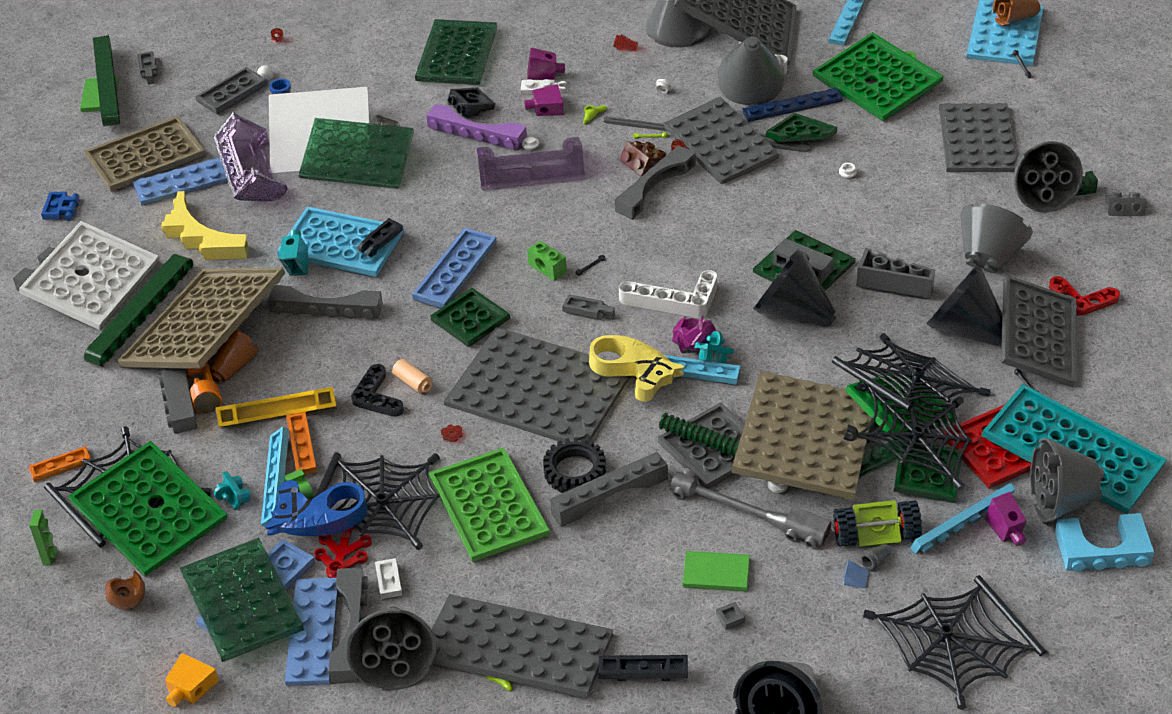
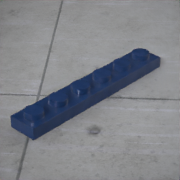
(792, 104)

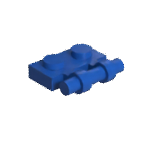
(55, 206)

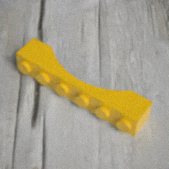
(275, 406)

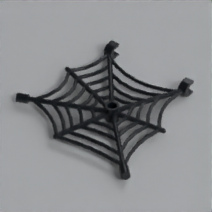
(916, 433)

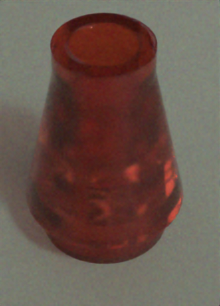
(624, 43)

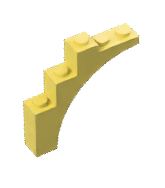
(211, 243)

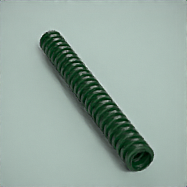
(698, 434)

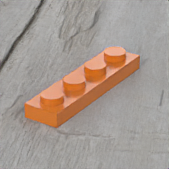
(301, 443)

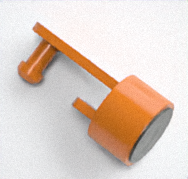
(204, 393)

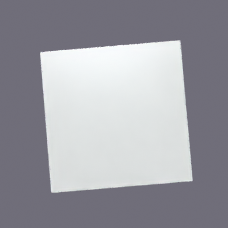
(293, 117)

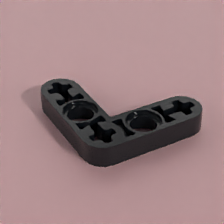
(369, 394)

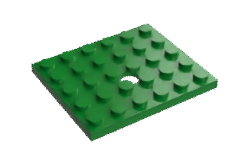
(872, 60)
(147, 535)

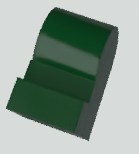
(1088, 184)

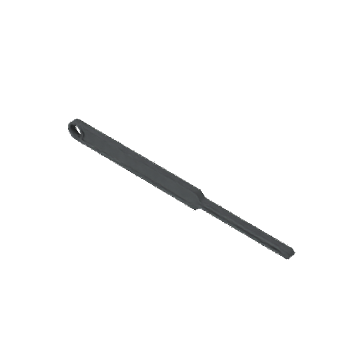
(790, 145)

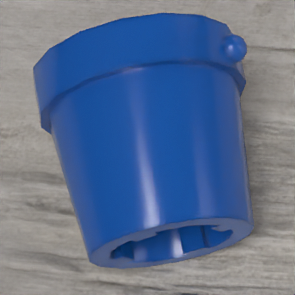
(280, 86)

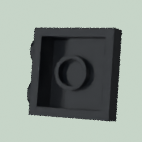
(469, 101)

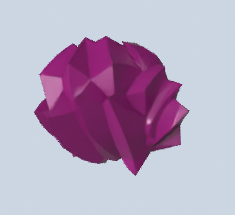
(690, 331)

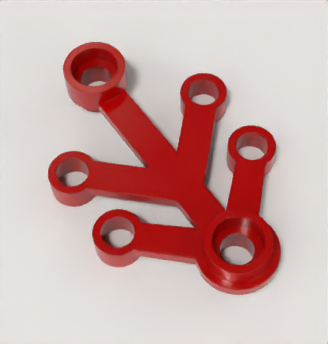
(342, 551)

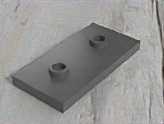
(231, 90)

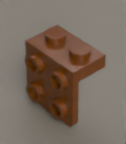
(640, 156)

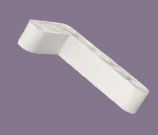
(672, 300)

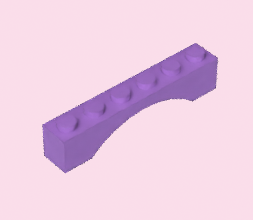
(506, 135)

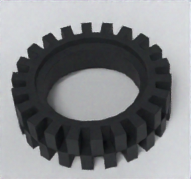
(570, 449)

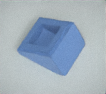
(855, 575)

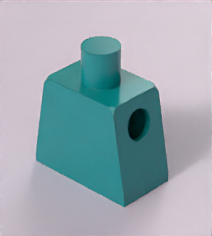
(294, 254)

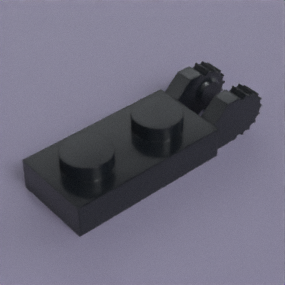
(380, 237)

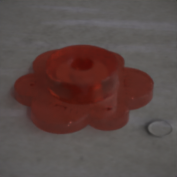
(452, 433)

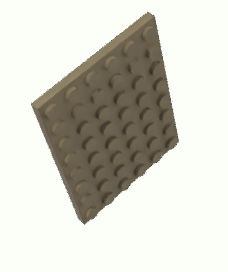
(201, 318)
(798, 436)

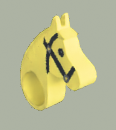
(637, 360)

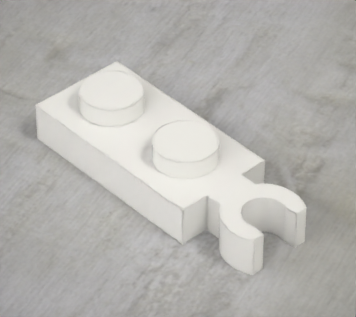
(529, 85)

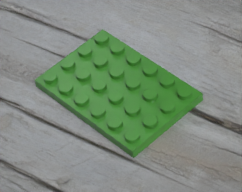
(488, 504)

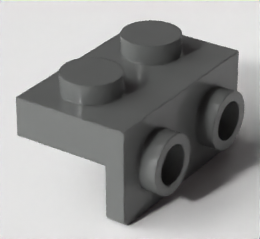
(1126, 205)

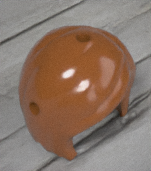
(132, 589)

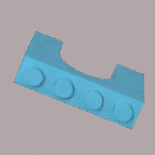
(1081, 555)

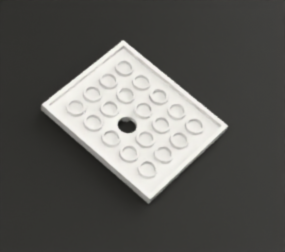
(113, 274)

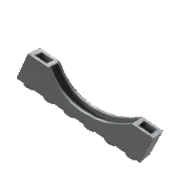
(675, 163)
(361, 304)
(579, 500)
(350, 590)

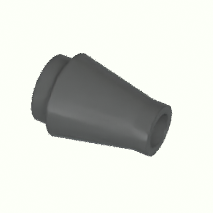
(874, 557)

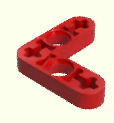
(1103, 296)

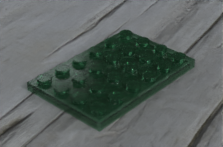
(456, 52)
(356, 153)
(241, 599)

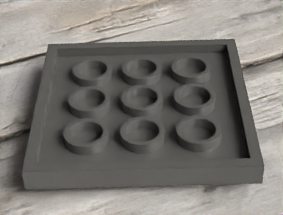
(707, 463)

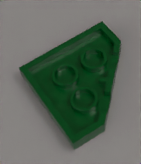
(800, 128)

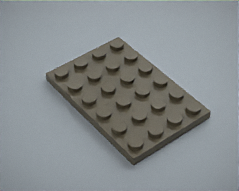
(144, 153)

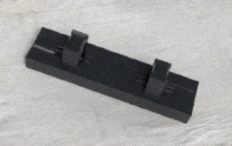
(643, 667)

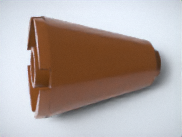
(1014, 10)
(232, 356)

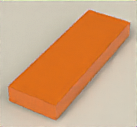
(59, 464)

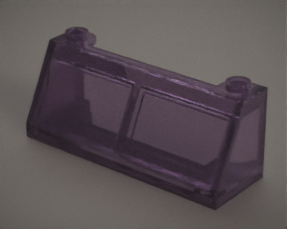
(245, 161)
(531, 167)

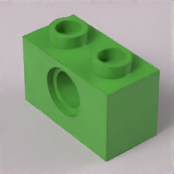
(547, 260)

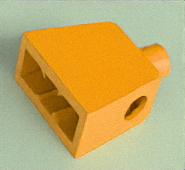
(189, 680)

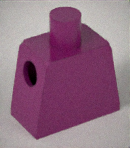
(543, 65)
(546, 101)
(1006, 519)

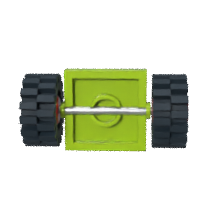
(877, 523)

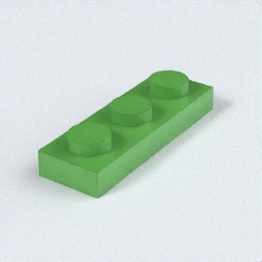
(43, 537)

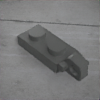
(147, 66)
(588, 307)

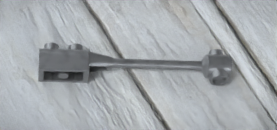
(795, 524)

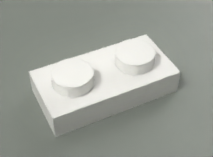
(388, 578)

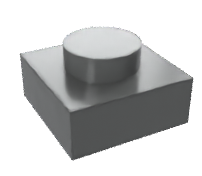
(730, 615)

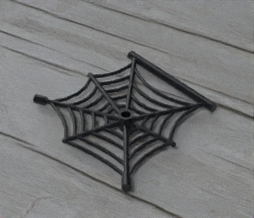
(916, 375)
(53, 491)
(382, 499)
(946, 635)

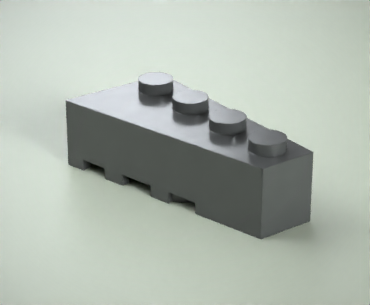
(895, 275)

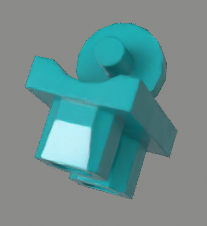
(715, 341)
(232, 490)

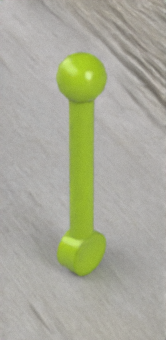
(664, 135)

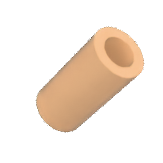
(412, 376)

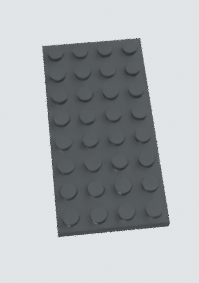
(519, 645)

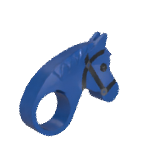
(314, 517)

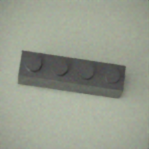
(178, 400)

